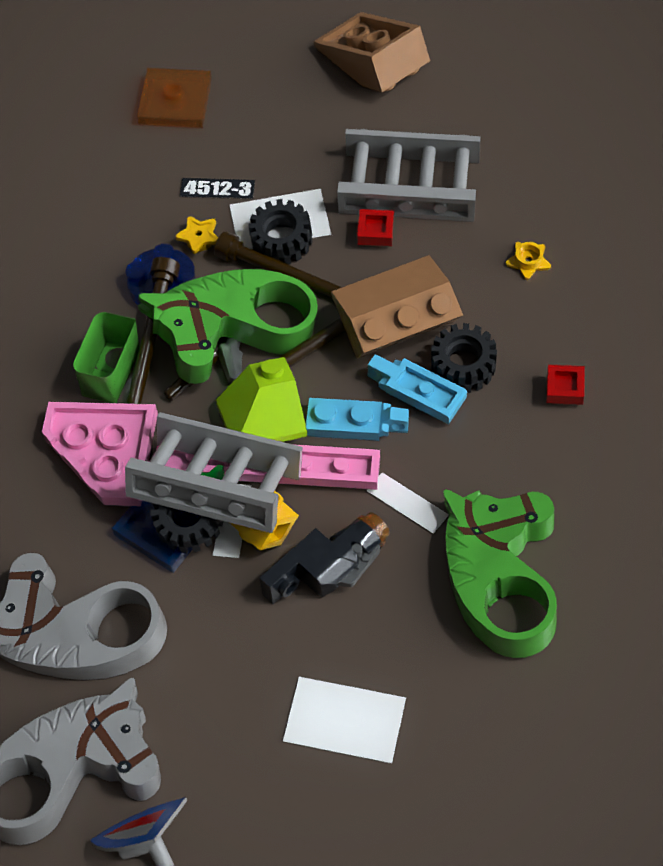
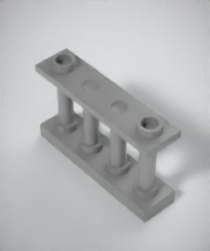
(405, 200)
(207, 495)

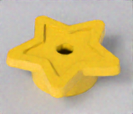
(201, 242)
(528, 250)

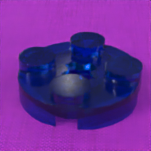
(138, 271)

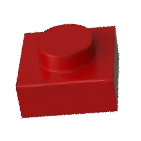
(375, 227)
(565, 384)

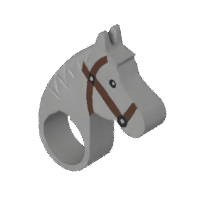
(62, 639)
(78, 739)

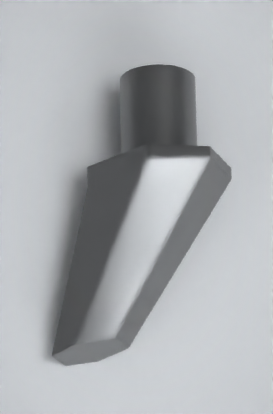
(230, 358)

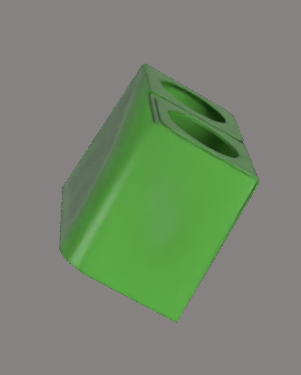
(104, 334)

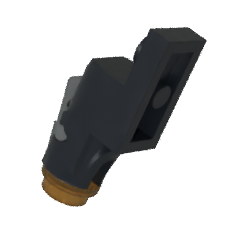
(327, 562)

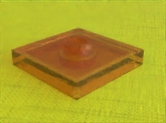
(174, 97)

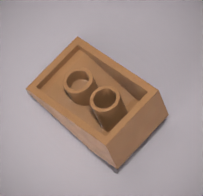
(375, 50)

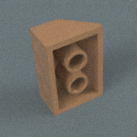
(396, 305)

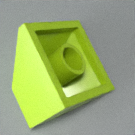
(264, 402)

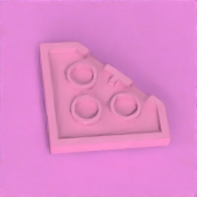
(100, 441)

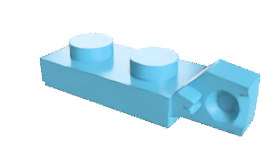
(418, 387)
(354, 419)

